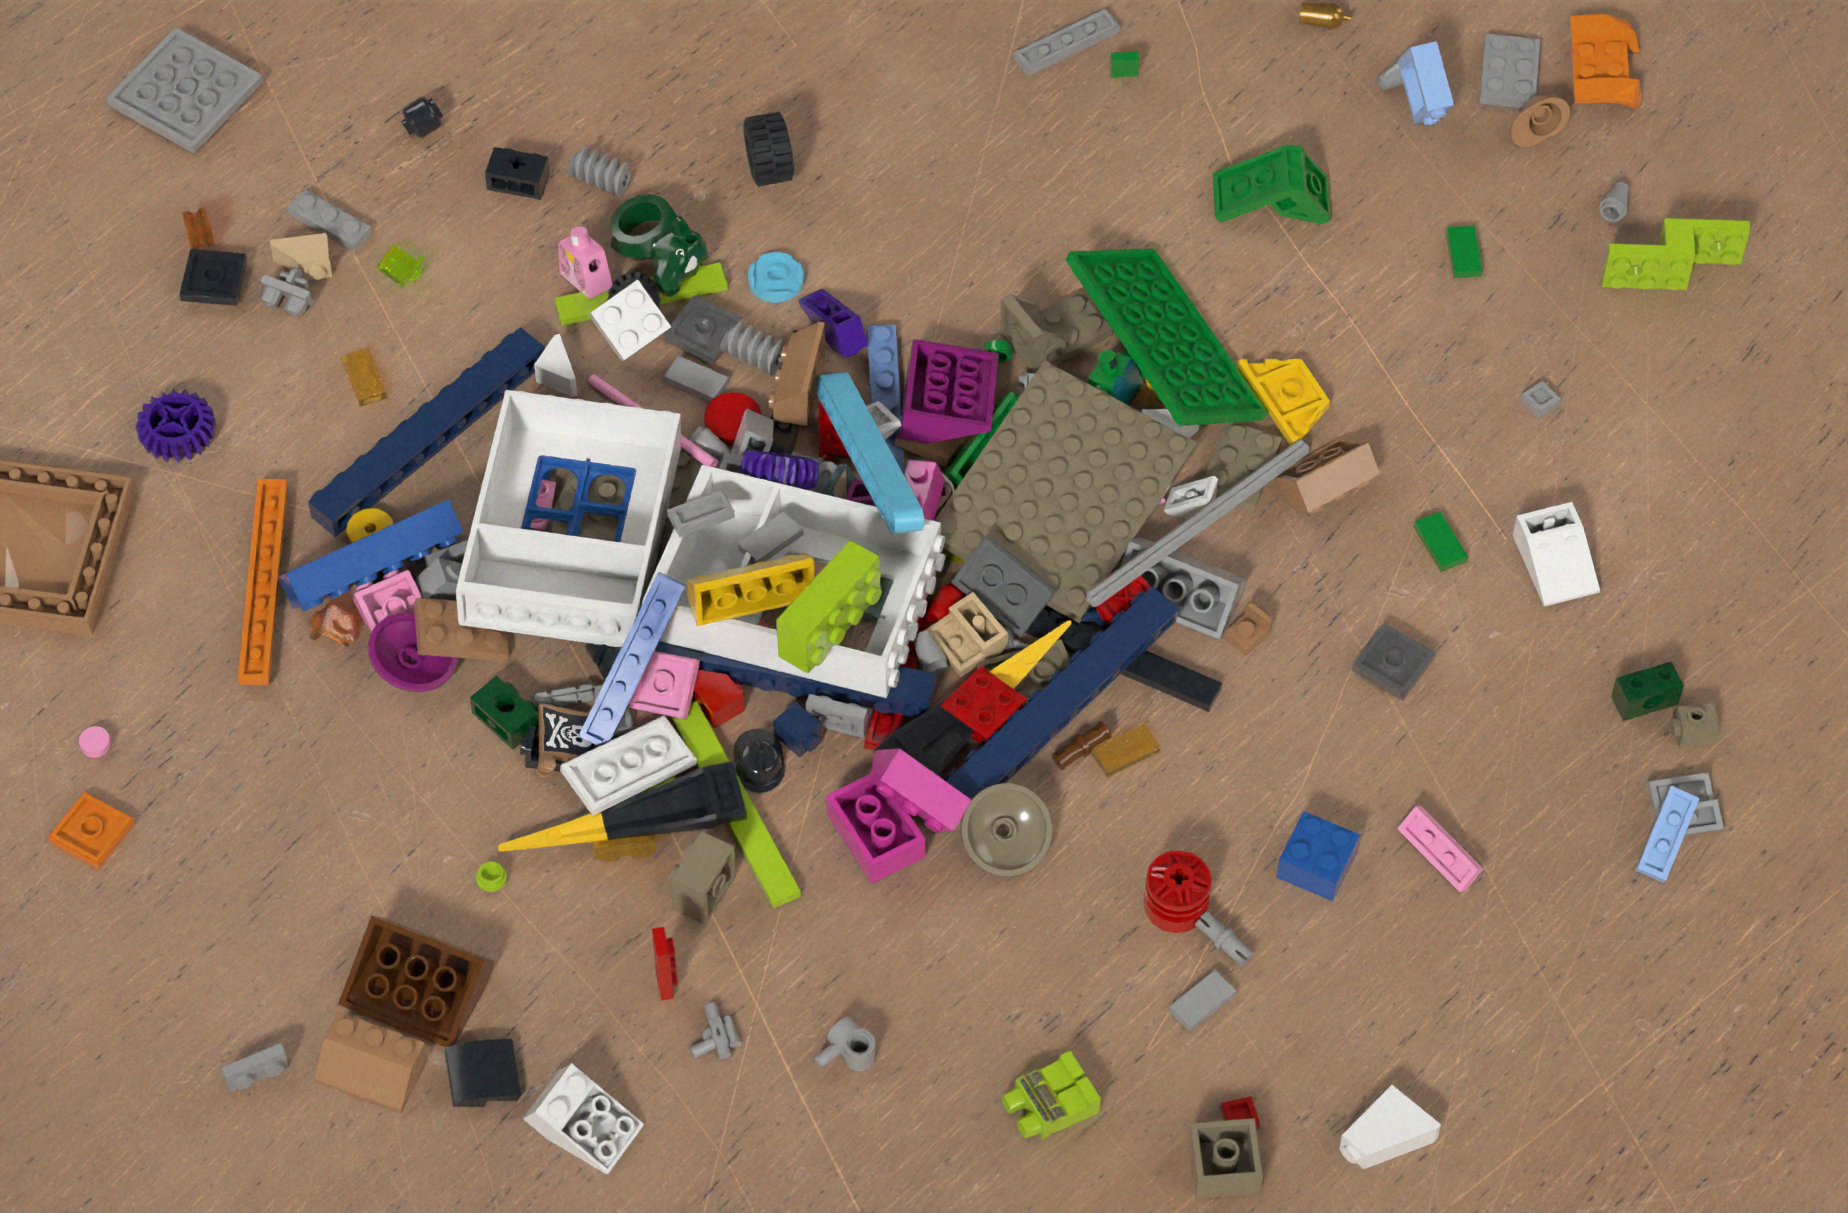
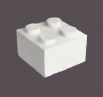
(629, 320)

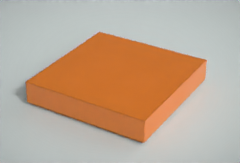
(91, 830)

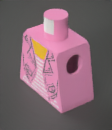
(584, 263)

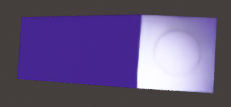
(842, 325)

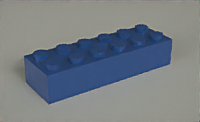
(373, 553)

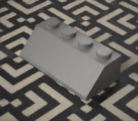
(1199, 590)

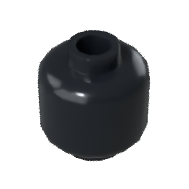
(421, 117)

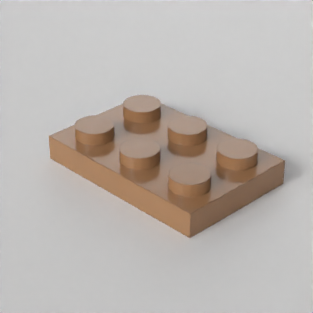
(441, 635)

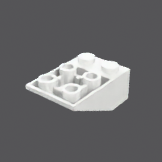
(1556, 553)
(583, 1119)

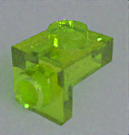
(400, 266)

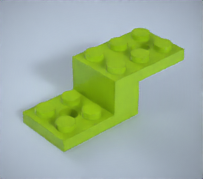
(1672, 260)

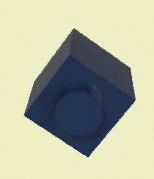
(798, 730)

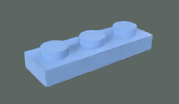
(1667, 834)

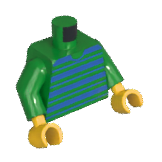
(1117, 376)

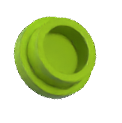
(491, 877)

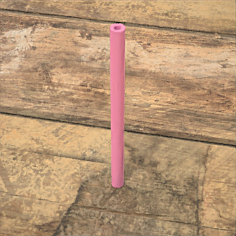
(620, 399)

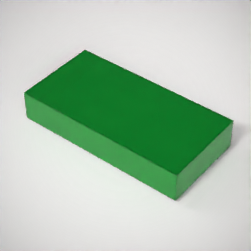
(1463, 251)
(1440, 541)

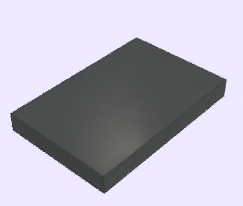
(1004, 585)

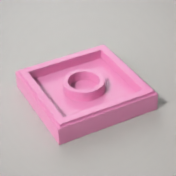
(666, 685)

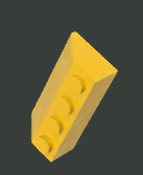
(749, 588)

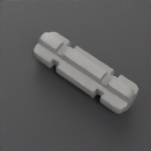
(565, 695)

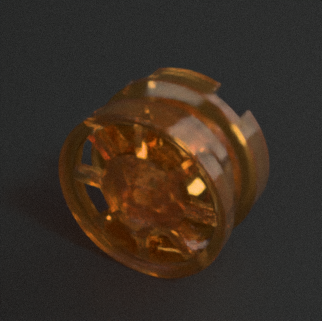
(198, 228)

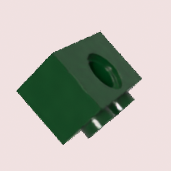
(1647, 691)
(508, 726)

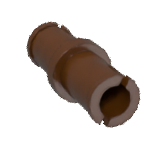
(1081, 745)

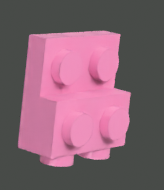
(386, 598)

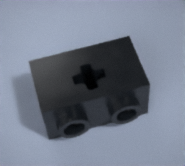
(517, 173)

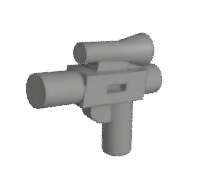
(717, 1036)

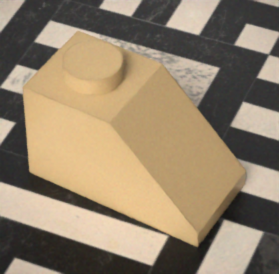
(304, 252)

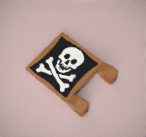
(560, 737)

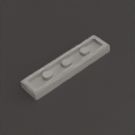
(1066, 42)

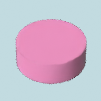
(94, 742)

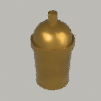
(1322, 14)

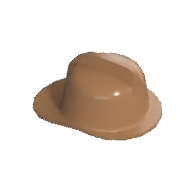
(1539, 119)

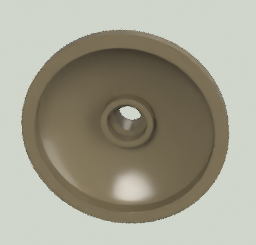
(1026, 824)

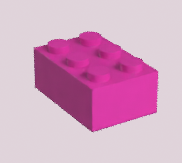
(875, 829)

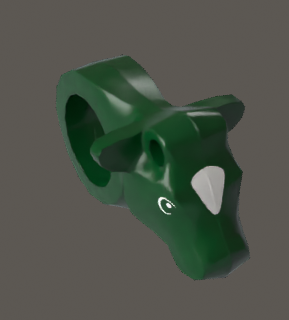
(671, 244)

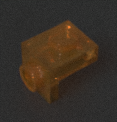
(334, 624)

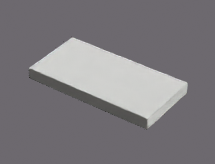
(628, 765)

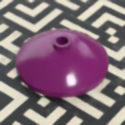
(395, 643)

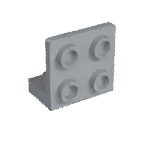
(839, 716)

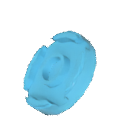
(776, 277)

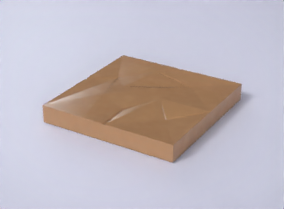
(58, 544)

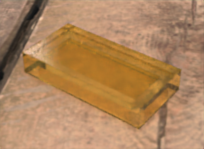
(1126, 750)

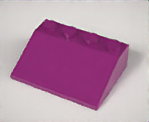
(947, 392)

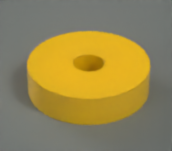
(367, 520)

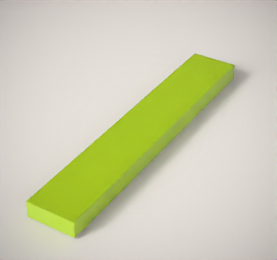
(577, 306)

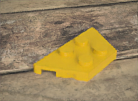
(1288, 394)

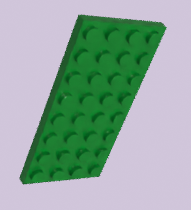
(1166, 336)

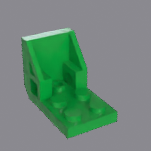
(1279, 178)

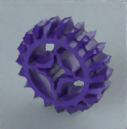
(173, 433)
(781, 468)

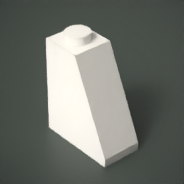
(1388, 1130)

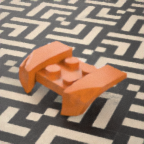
(1601, 60)

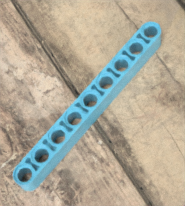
(870, 453)

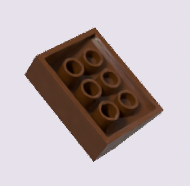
(415, 981)

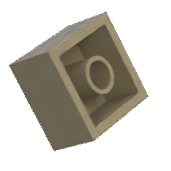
(702, 877)
(1225, 1158)

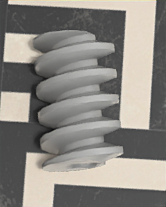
(600, 171)
(753, 348)

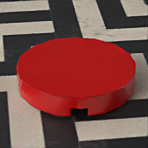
(725, 414)

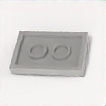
(1509, 70)

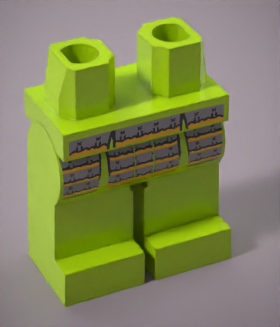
(1052, 1098)

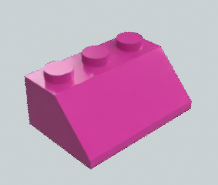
(918, 789)

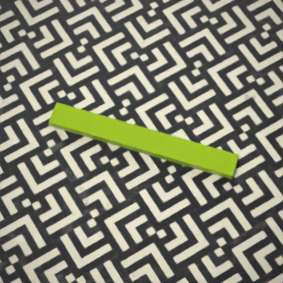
(749, 833)

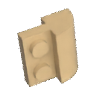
(969, 634)

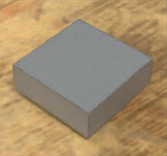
(1540, 399)

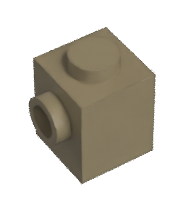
(1695, 725)

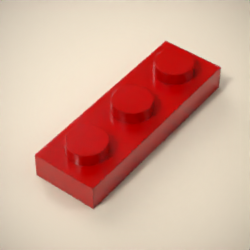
(664, 963)

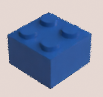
(1318, 856)

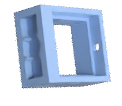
(1425, 83)

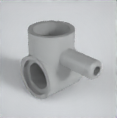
(844, 1038)

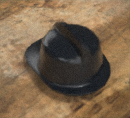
(759, 760)

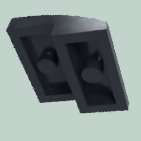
(482, 1072)

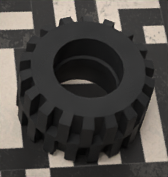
(768, 149)

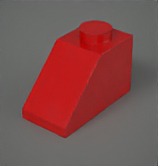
(718, 697)

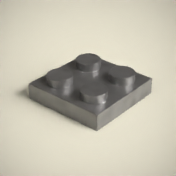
(701, 329)
(1393, 661)

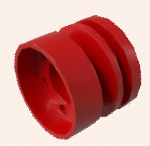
(1172, 905)

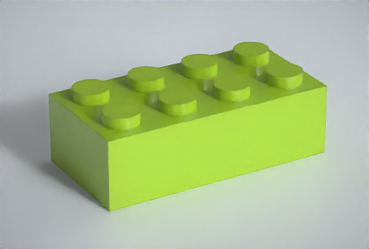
(829, 607)

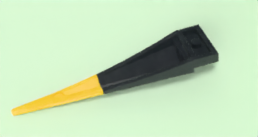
(938, 735)
(685, 804)

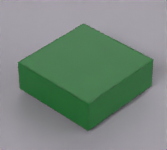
(1124, 64)

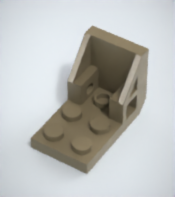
(1051, 333)

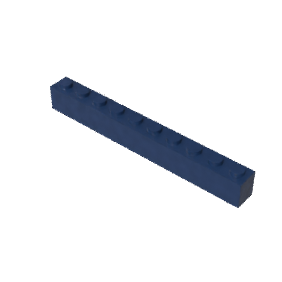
(426, 432)
(1066, 695)
(910, 697)

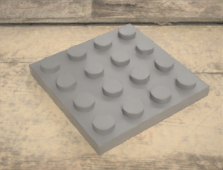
(184, 90)

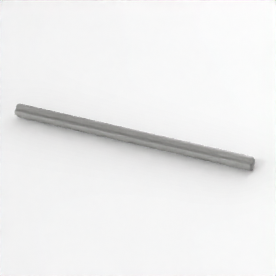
(1196, 523)

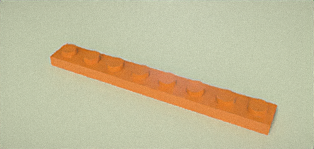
(263, 582)

